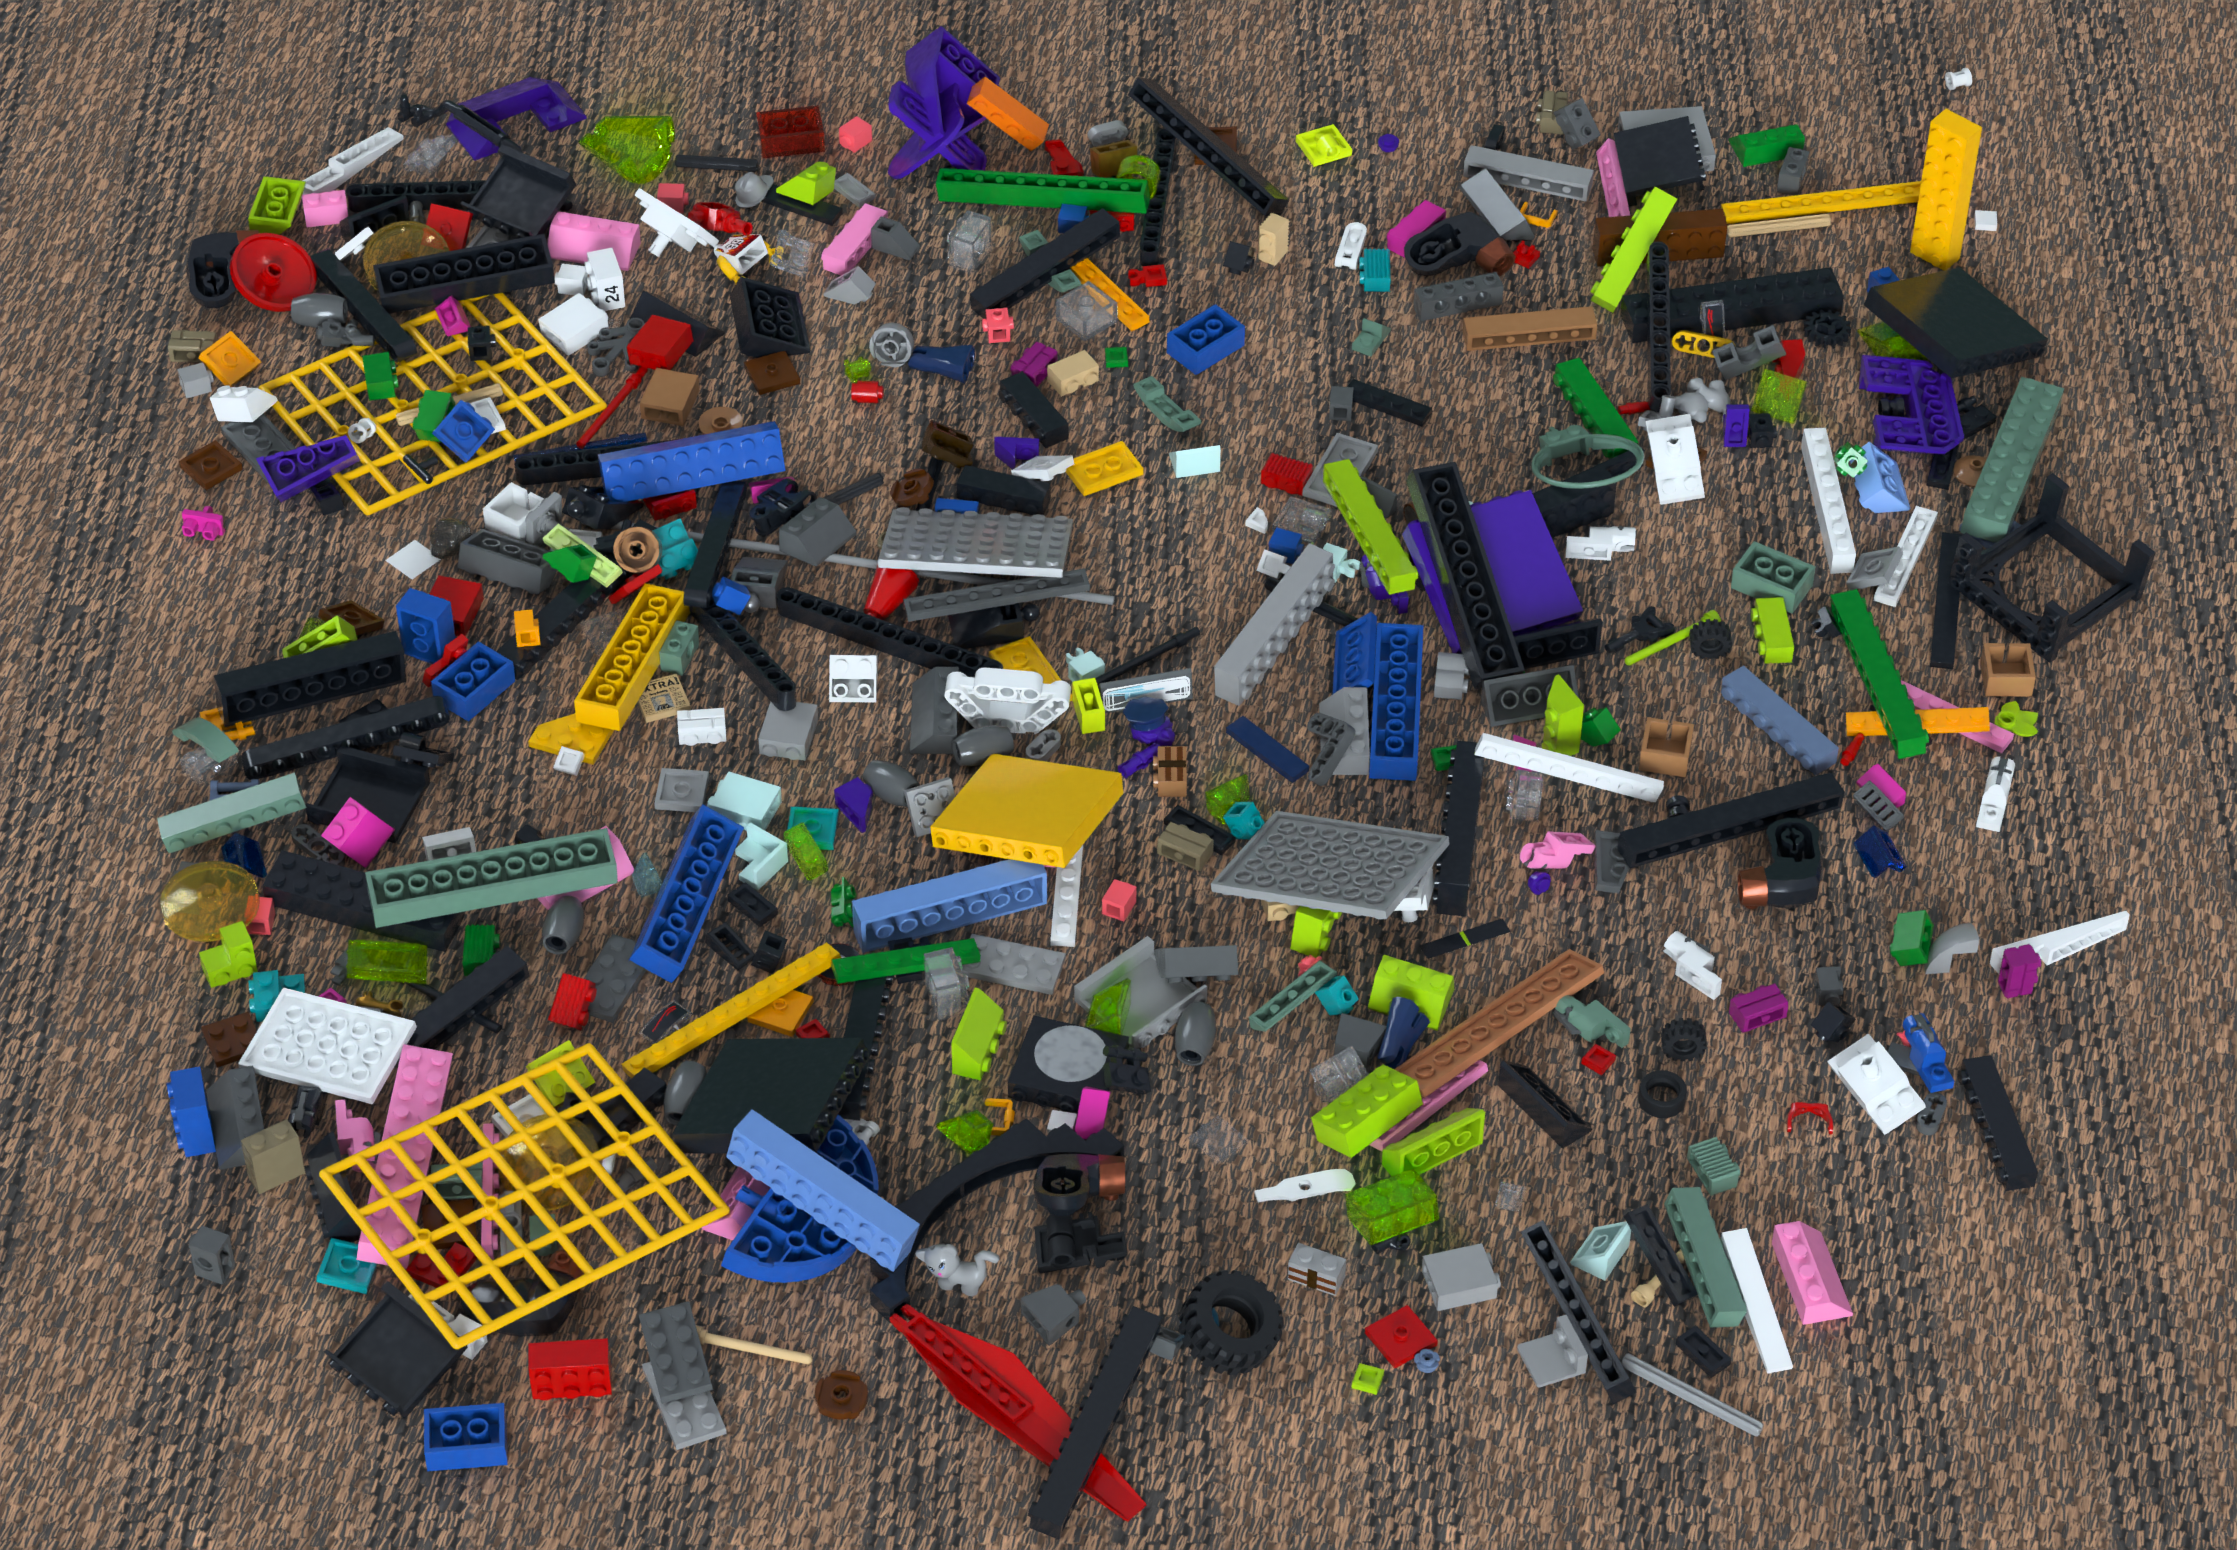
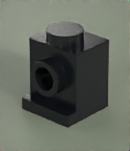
(769, 952)

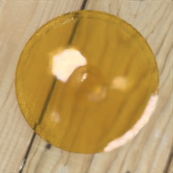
(401, 242)
(209, 898)
(559, 1151)

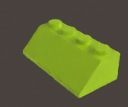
(1436, 1143)

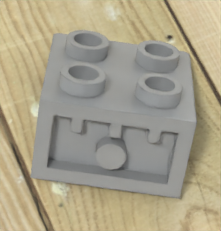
(1554, 1355)

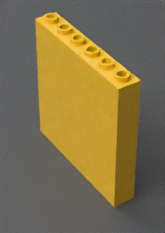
(1027, 810)

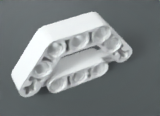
(1038, 706)

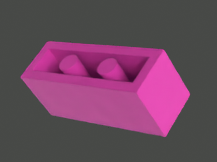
(1417, 221)

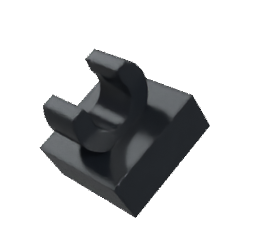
(1826, 623)

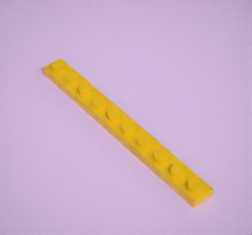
(1821, 202)
(732, 1011)

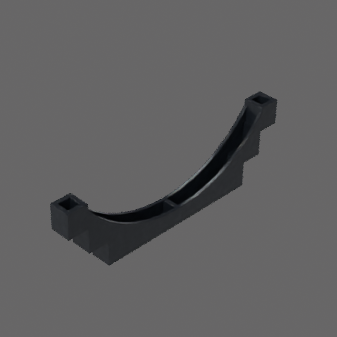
(1013, 1152)

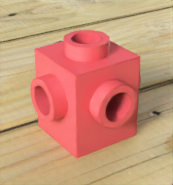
(998, 325)

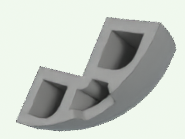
(1956, 940)

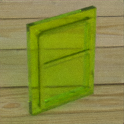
(387, 961)

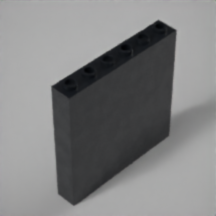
(1955, 322)
(785, 1080)

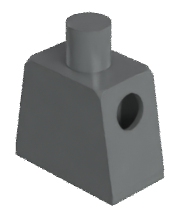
(1362, 1035)
(1052, 1311)

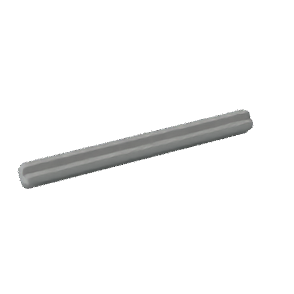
(1692, 1395)

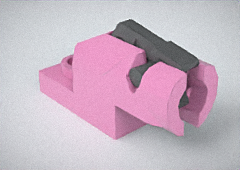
(1555, 851)
(354, 1133)

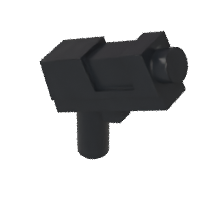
(605, 544)

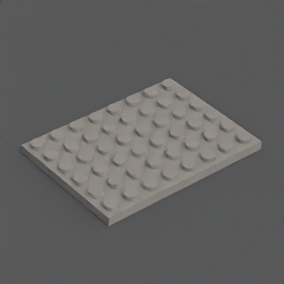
(976, 542)
(1330, 864)

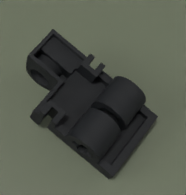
(1074, 1242)

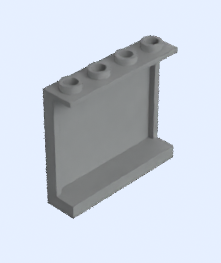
(1696, 115)
(1154, 1001)

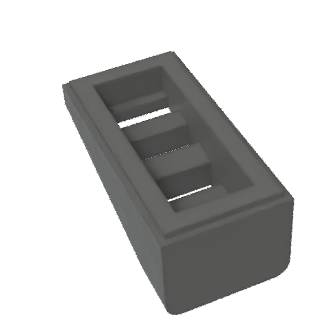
(1870, 793)

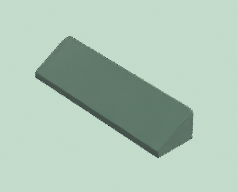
(1291, 996)

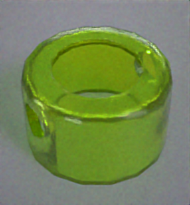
(1150, 171)

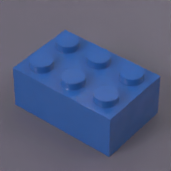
(1205, 339)
(424, 625)
(474, 680)
(191, 1112)
(465, 1437)

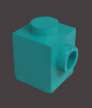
(1337, 996)

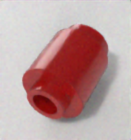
(867, 392)

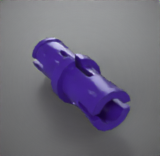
(1138, 760)

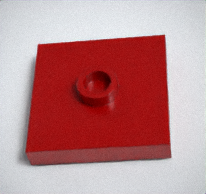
(450, 224)
(634, 583)
(1400, 1336)

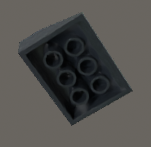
(768, 319)

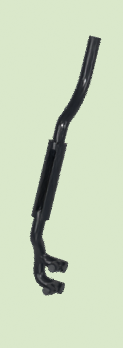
(424, 113)

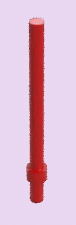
(632, 383)

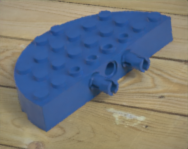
(786, 1241)

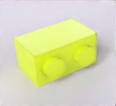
(1088, 705)

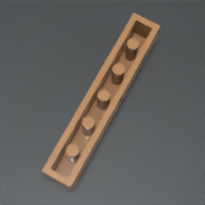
(1529, 328)

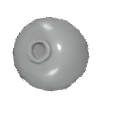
(894, 341)

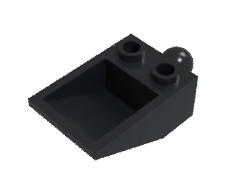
(595, 509)
(991, 625)

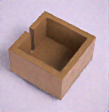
(2009, 678)
(1665, 755)

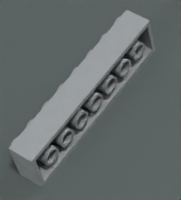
(1274, 625)

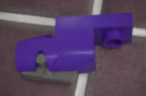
(1371, 580)

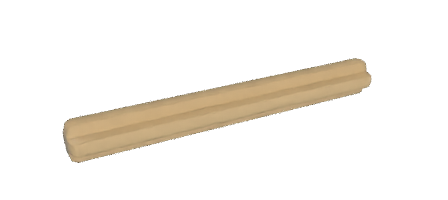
(1778, 225)
(492, 391)

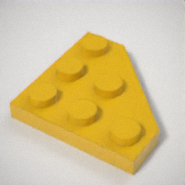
(570, 734)

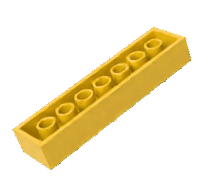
(1945, 189)
(630, 658)

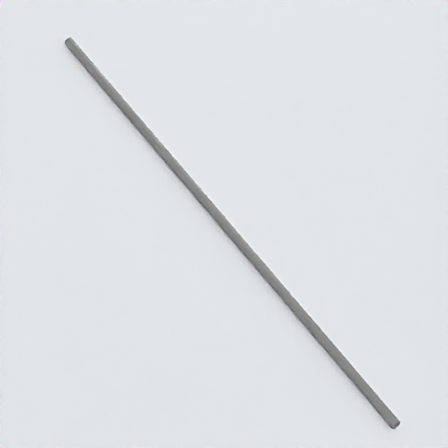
(870, 563)

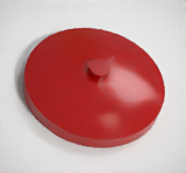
(272, 271)

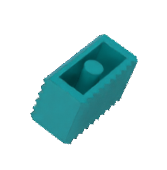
(1376, 270)

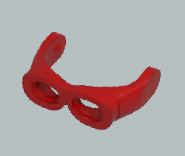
(1815, 1108)

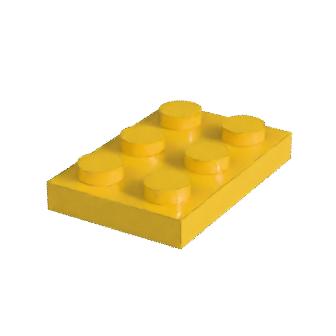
(1104, 468)

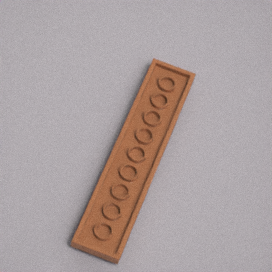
(1500, 1021)

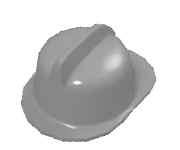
(752, 189)

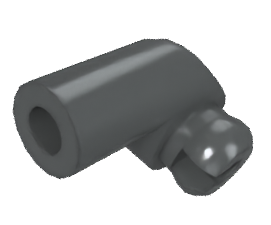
(357, 338)

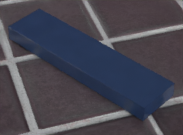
(1267, 749)

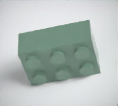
(1773, 574)

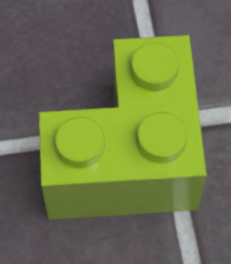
(1312, 930)
(231, 959)

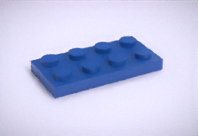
(1355, 654)

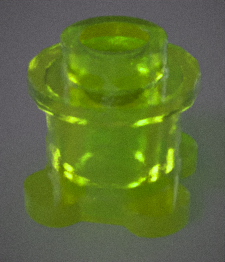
(857, 369)

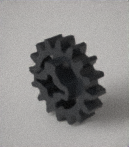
(1827, 328)

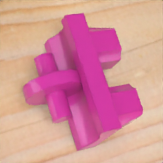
(202, 521)

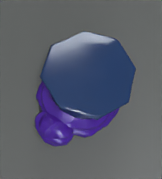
(1149, 721)

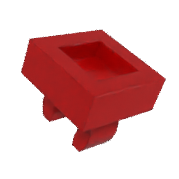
(1526, 255)

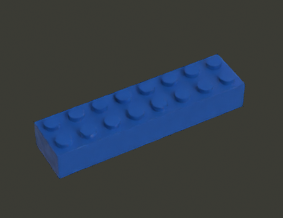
(692, 462)
(1396, 702)
(686, 894)

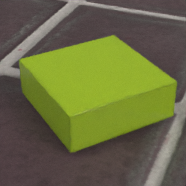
(1368, 1378)

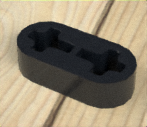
(1495, 137)

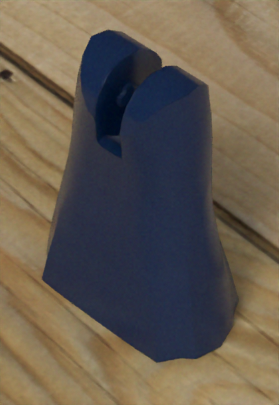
(946, 361)
(1403, 1030)

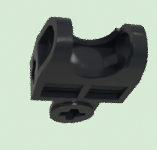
(779, 508)

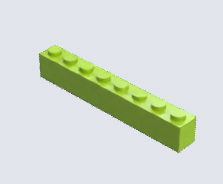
(1369, 526)

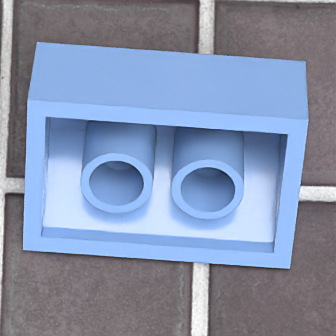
(1881, 483)

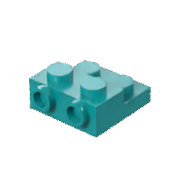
(677, 549)
(267, 987)

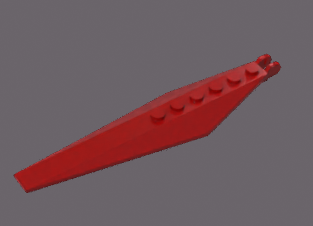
(1009, 1399)

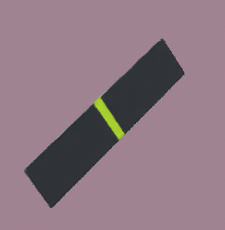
(1465, 938)

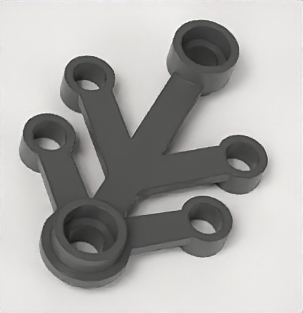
(601, 365)

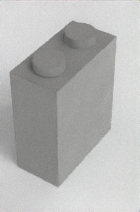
(788, 732)
(1460, 1276)

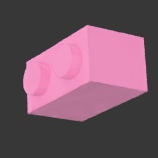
(325, 208)

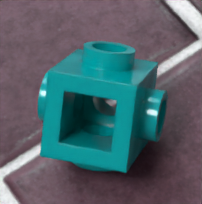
(1243, 820)

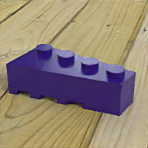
(307, 465)

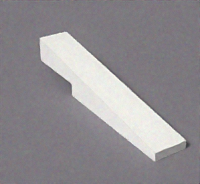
(351, 161)
(2068, 940)
(1753, 1290)

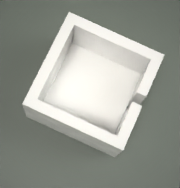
(509, 510)

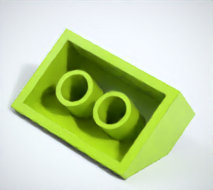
(275, 205)
(1562, 719)
(1426, 987)
(977, 1036)

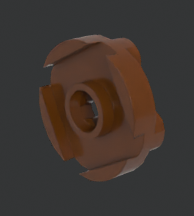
(912, 488)
(841, 1408)

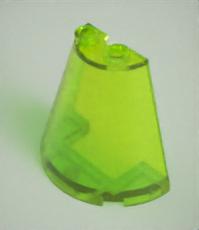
(632, 145)

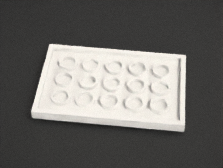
(328, 1045)

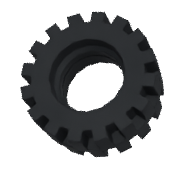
(1710, 630)
(1681, 1030)

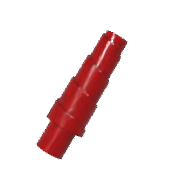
(1633, 408)
(1852, 750)

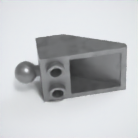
(763, 580)

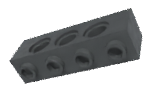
(1458, 296)

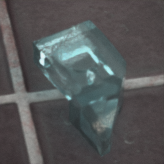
(646, 877)

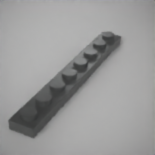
(995, 595)

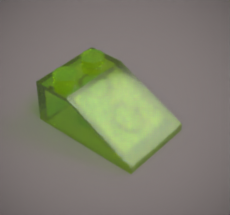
(1888, 343)

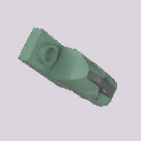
(1591, 1021)

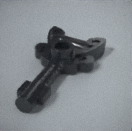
(1642, 631)

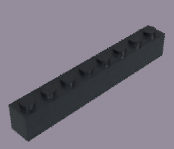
(1051, 259)
(864, 1022)
(1578, 1311)

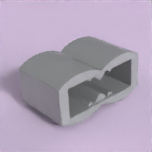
(1450, 676)

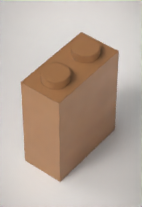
(669, 396)

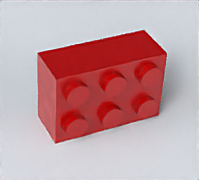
(570, 1369)

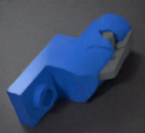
(1927, 1053)

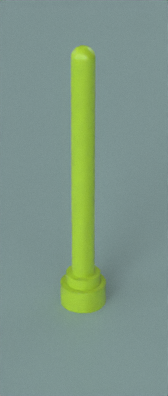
(1668, 641)

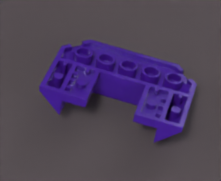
(544, 97)
(1929, 402)

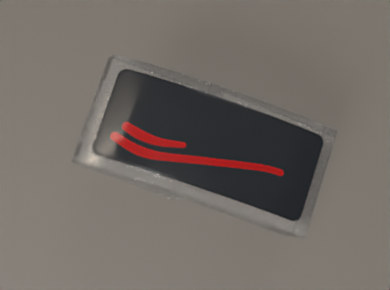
(1712, 320)
(664, 1022)

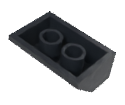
(375, 218)

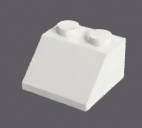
(241, 403)

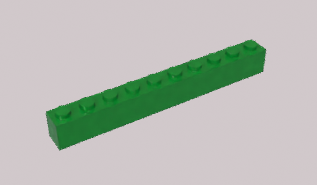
(1042, 190)
(1878, 674)

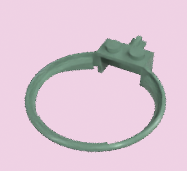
(1576, 439)

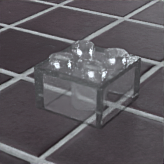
(969, 242)
(1086, 311)
(946, 983)

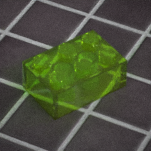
(1392, 1206)

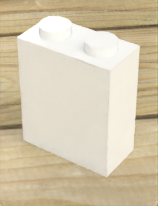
(573, 324)

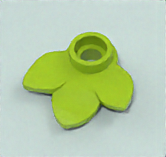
(2016, 720)

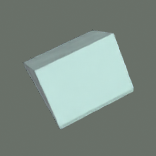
(1196, 461)
(1603, 1249)

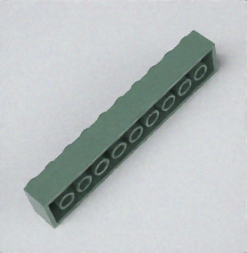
(2012, 460)
(491, 877)

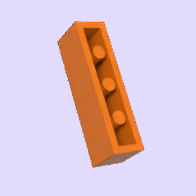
(1008, 114)

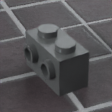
(1577, 123)

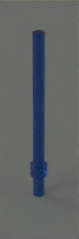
(623, 439)

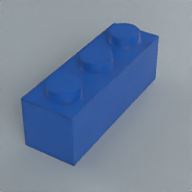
(958, 506)

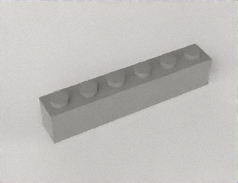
(1530, 173)

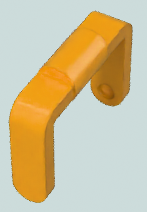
(1536, 220)
(1009, 1114)

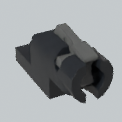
(307, 1109)

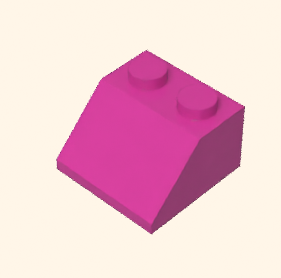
(358, 832)

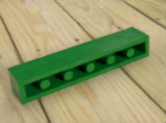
(1591, 403)

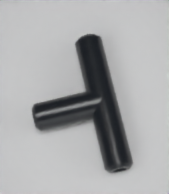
(420, 468)

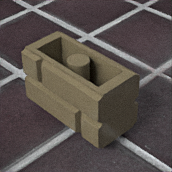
(1549, 104)
(188, 345)
(1185, 846)

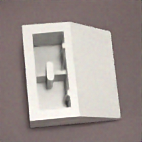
(853, 678)

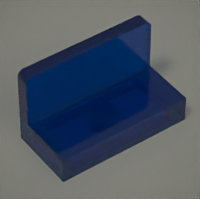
(1878, 852)
(244, 853)

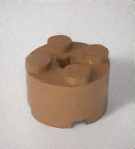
(626, 555)

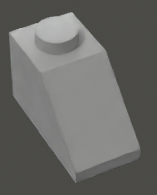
(851, 287)

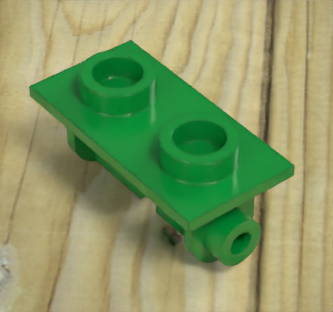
(842, 898)

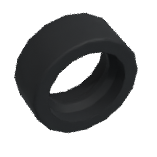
(1657, 1108)

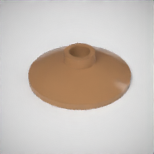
(719, 419)
(1968, 469)

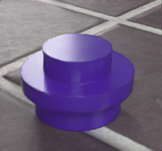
(1388, 143)
(1539, 882)

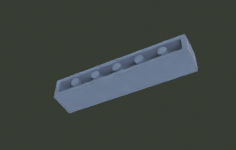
(1779, 720)

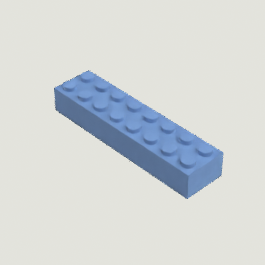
(948, 902)
(822, 1190)

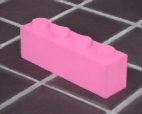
(852, 241)

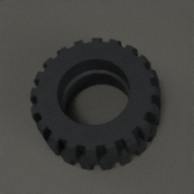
(1251, 1302)

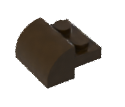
(947, 444)

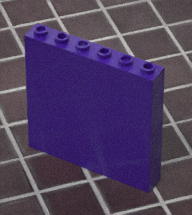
(1522, 560)

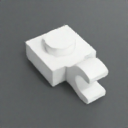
(1272, 564)

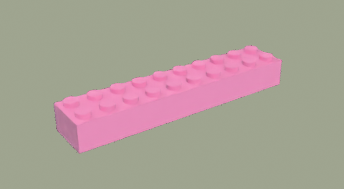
(415, 1098)

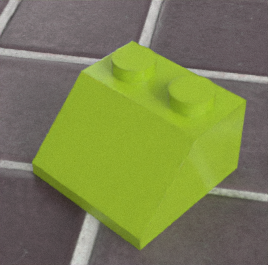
(810, 184)

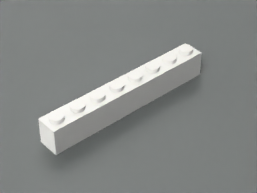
(1828, 500)

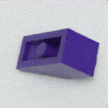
(855, 802)

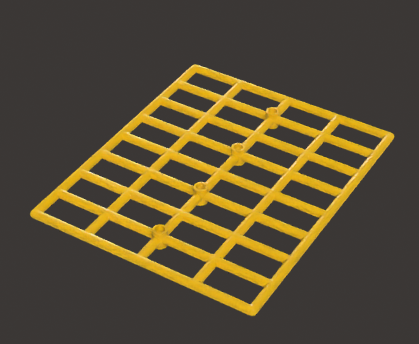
(460, 385)
(493, 1205)

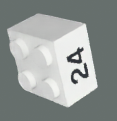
(605, 279)

